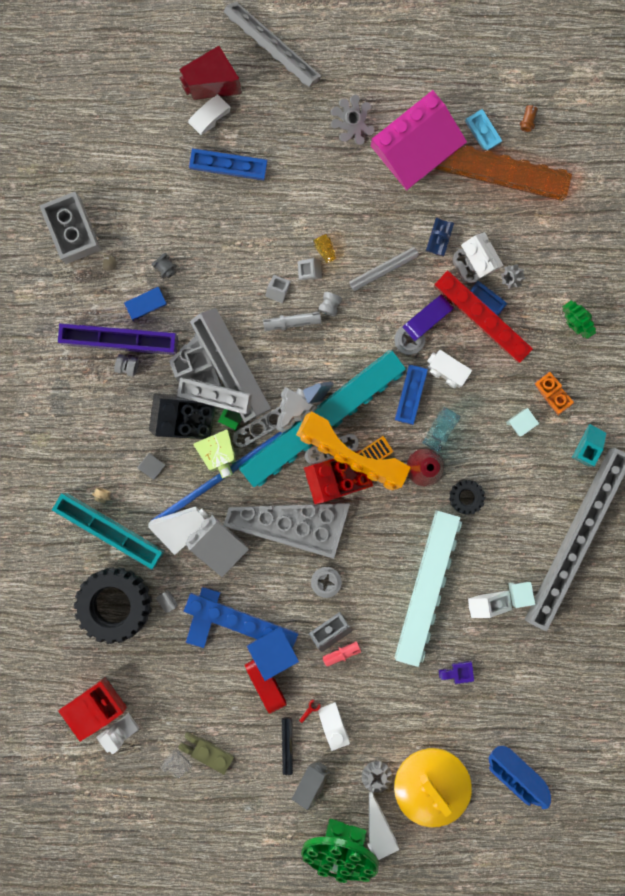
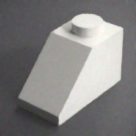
(490, 604)
(333, 726)

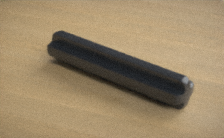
(287, 751)

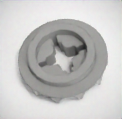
(410, 348)
(330, 590)
(377, 768)

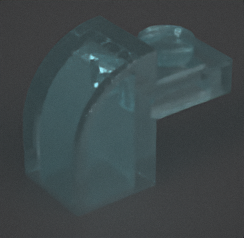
(441, 429)

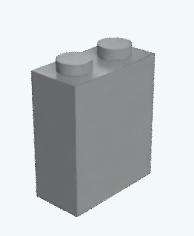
(216, 545)

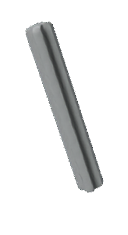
(384, 268)

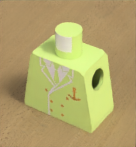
(217, 452)

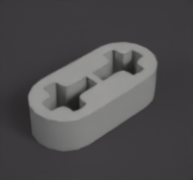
(462, 269)

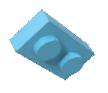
(483, 130)

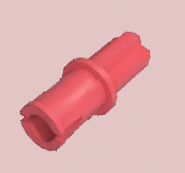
(341, 654)

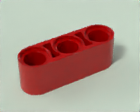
(267, 690)

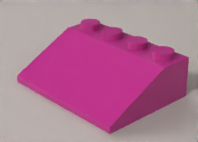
(418, 140)

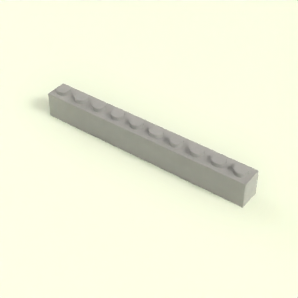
(577, 540)

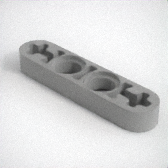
(264, 421)

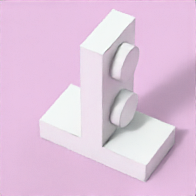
(117, 733)

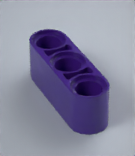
(428, 317)

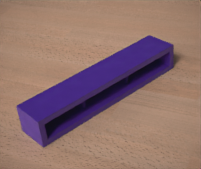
(118, 339)

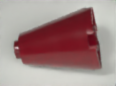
(418, 472)

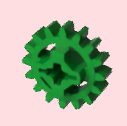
(579, 319)

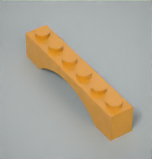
(319, 432)

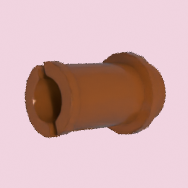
(528, 119)

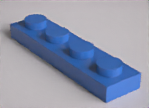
(228, 164)

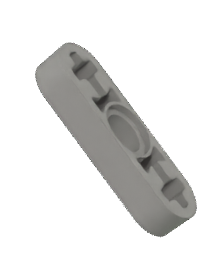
(312, 461)

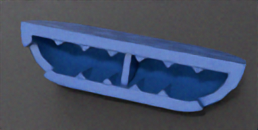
(519, 777)

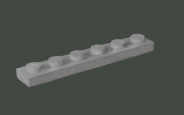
(271, 43)

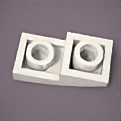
(208, 114)

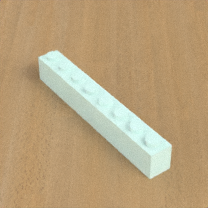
(427, 588)

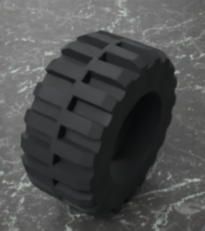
(87, 605)

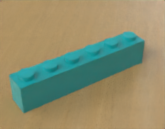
(108, 530)

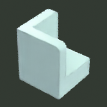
(523, 422)
(521, 594)

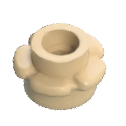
(101, 495)

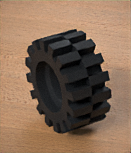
(478, 497)

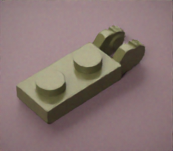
(207, 753)

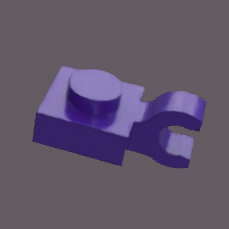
(460, 672)

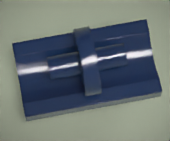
(439, 237)

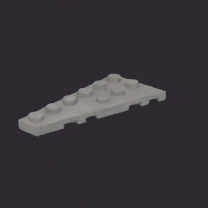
(306, 527)

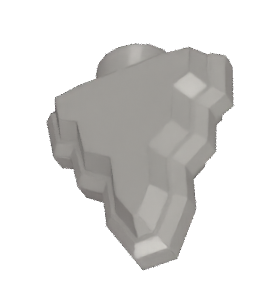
(293, 408)

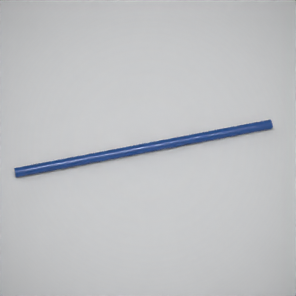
(215, 480)

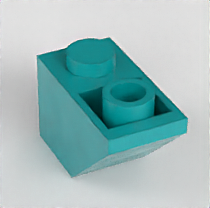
(590, 446)

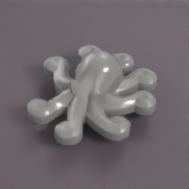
(352, 119)

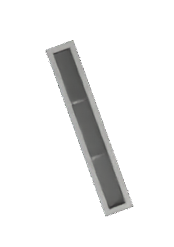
(228, 360)

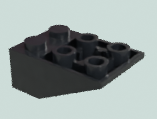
(180, 417)

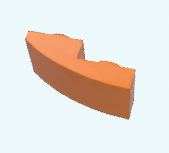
(553, 393)

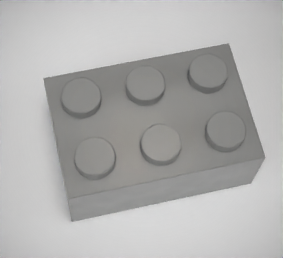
(70, 227)

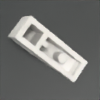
(380, 834)

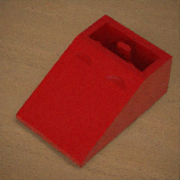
(334, 479)
(93, 709)

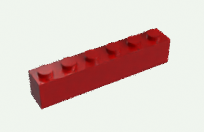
(483, 317)

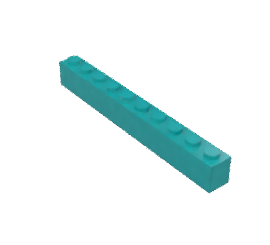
(334, 409)

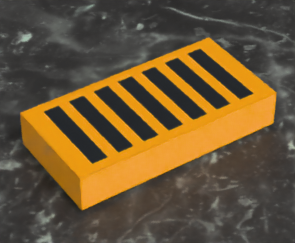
(377, 450)

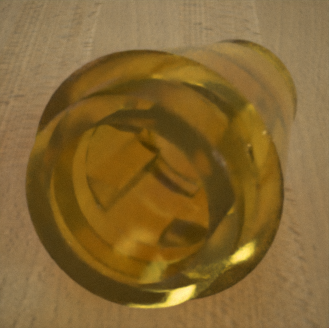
(325, 248)

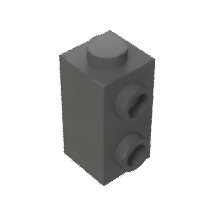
(311, 785)

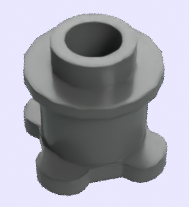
(165, 266)

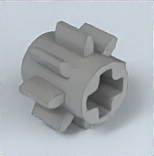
(513, 276)

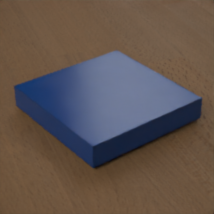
(272, 653)

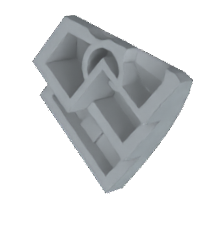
(194, 363)

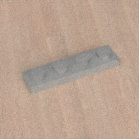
(214, 395)

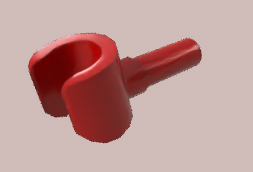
(309, 710)

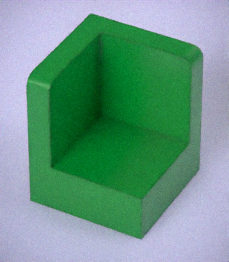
(230, 418)

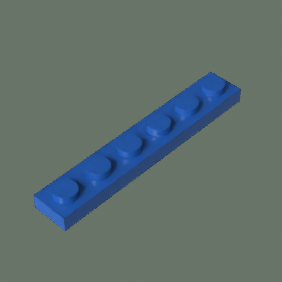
(233, 618)

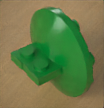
(341, 853)

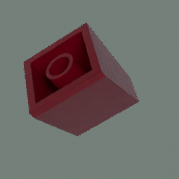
(210, 76)

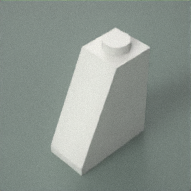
(177, 527)

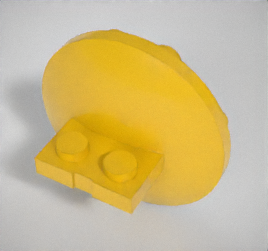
(432, 787)

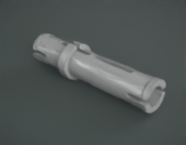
(291, 321)

